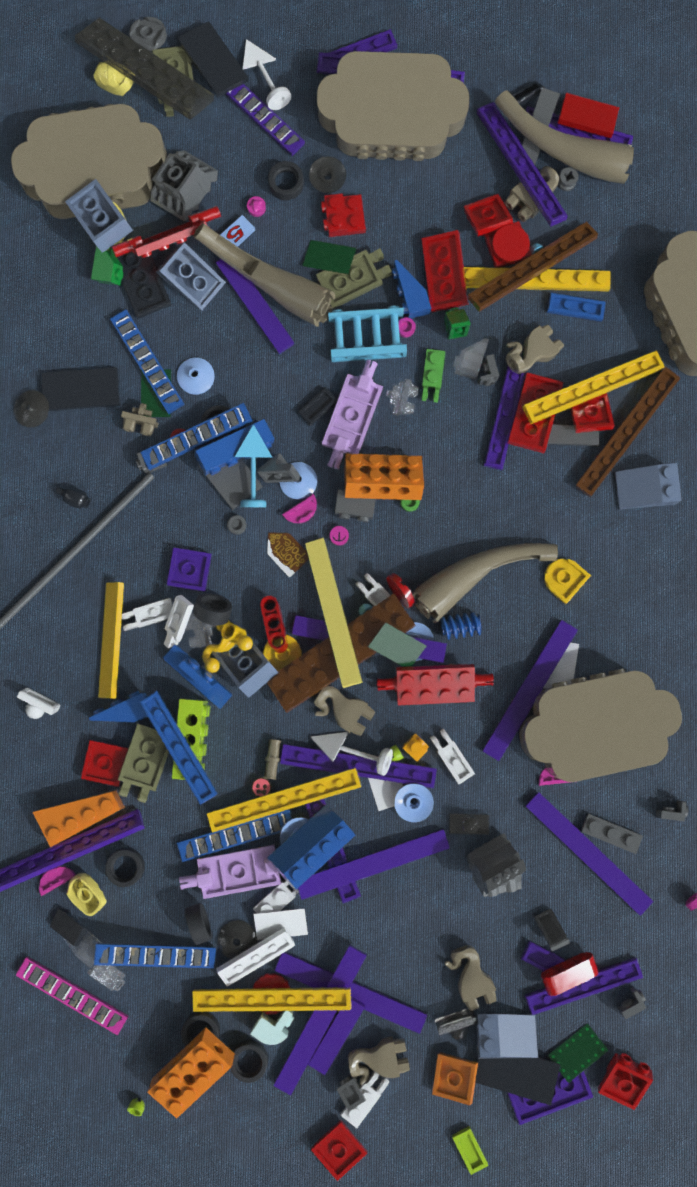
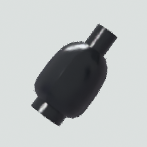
(74, 497)

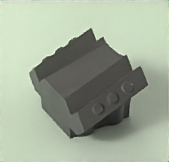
(182, 184)
(496, 867)

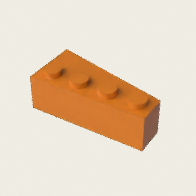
(72, 817)

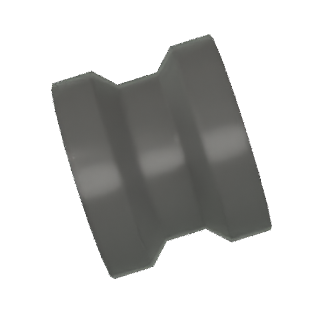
(566, 184)

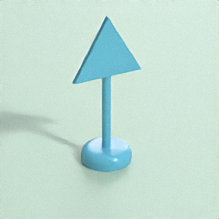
(253, 447)

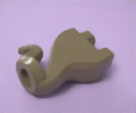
(520, 196)
(536, 348)
(346, 710)
(473, 980)
(380, 1059)

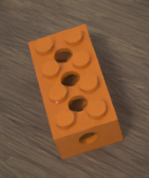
(383, 476)
(191, 1073)

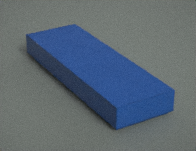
(576, 307)

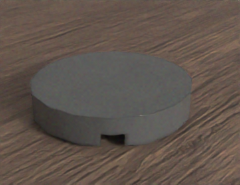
(148, 33)

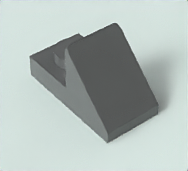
(278, 471)

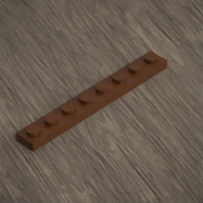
(532, 266)
(627, 432)

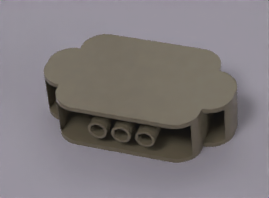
(392, 105)
(86, 145)
(673, 300)
(600, 725)

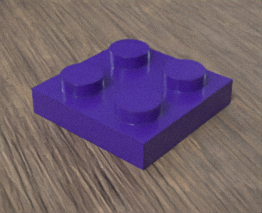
(189, 569)

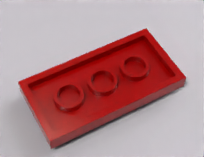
(445, 271)
(534, 435)

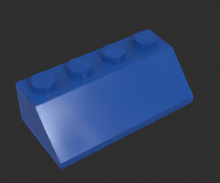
(310, 847)

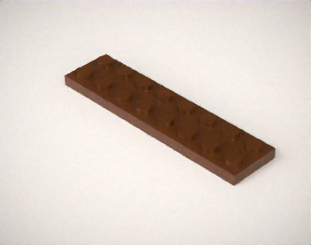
(318, 665)

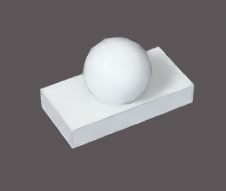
(37, 703)

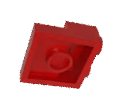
(343, 215)
(626, 1080)

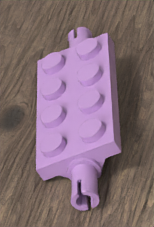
(352, 414)
(234, 872)

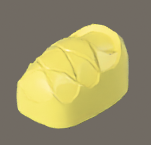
(111, 79)
(86, 894)

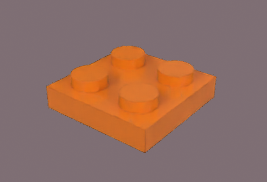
(455, 1078)

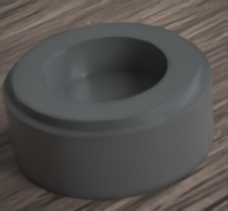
(236, 524)

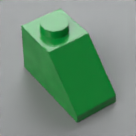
(107, 268)
(456, 323)

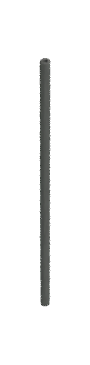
(76, 549)

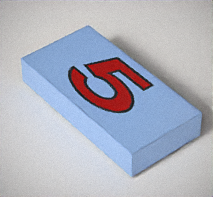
(238, 231)

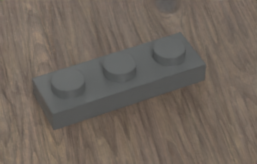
(611, 833)

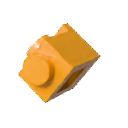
(415, 747)

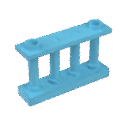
(359, 351)

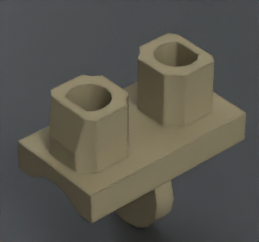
(130, 420)

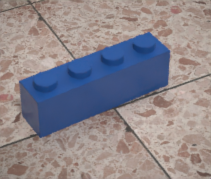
(222, 452)

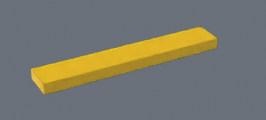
(111, 640)

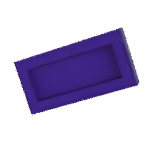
(540, 956)

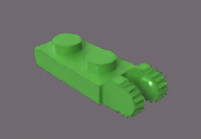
(433, 373)

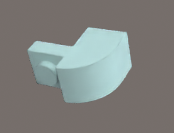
(272, 1031)

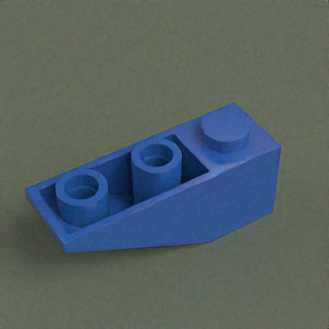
(413, 293)
(125, 711)

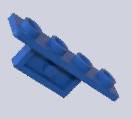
(197, 676)

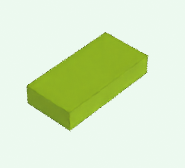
(470, 1150)

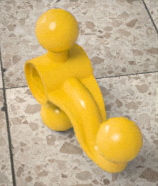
(231, 635)

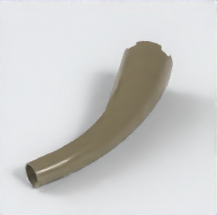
(590, 156)
(290, 290)
(449, 585)

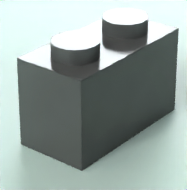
(354, 507)

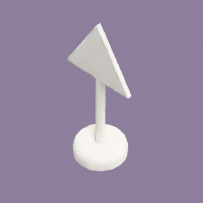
(255, 56)
(332, 743)

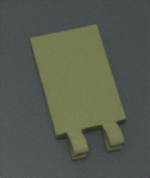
(178, 59)
(360, 279)
(143, 762)

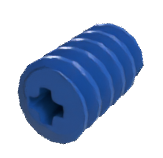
(460, 625)

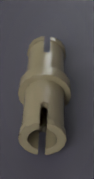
(272, 759)

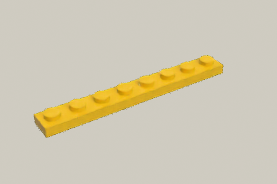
(548, 280)
(593, 387)
(284, 800)
(271, 999)

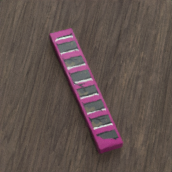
(72, 995)

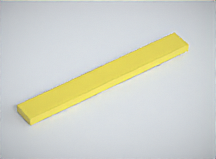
(333, 613)

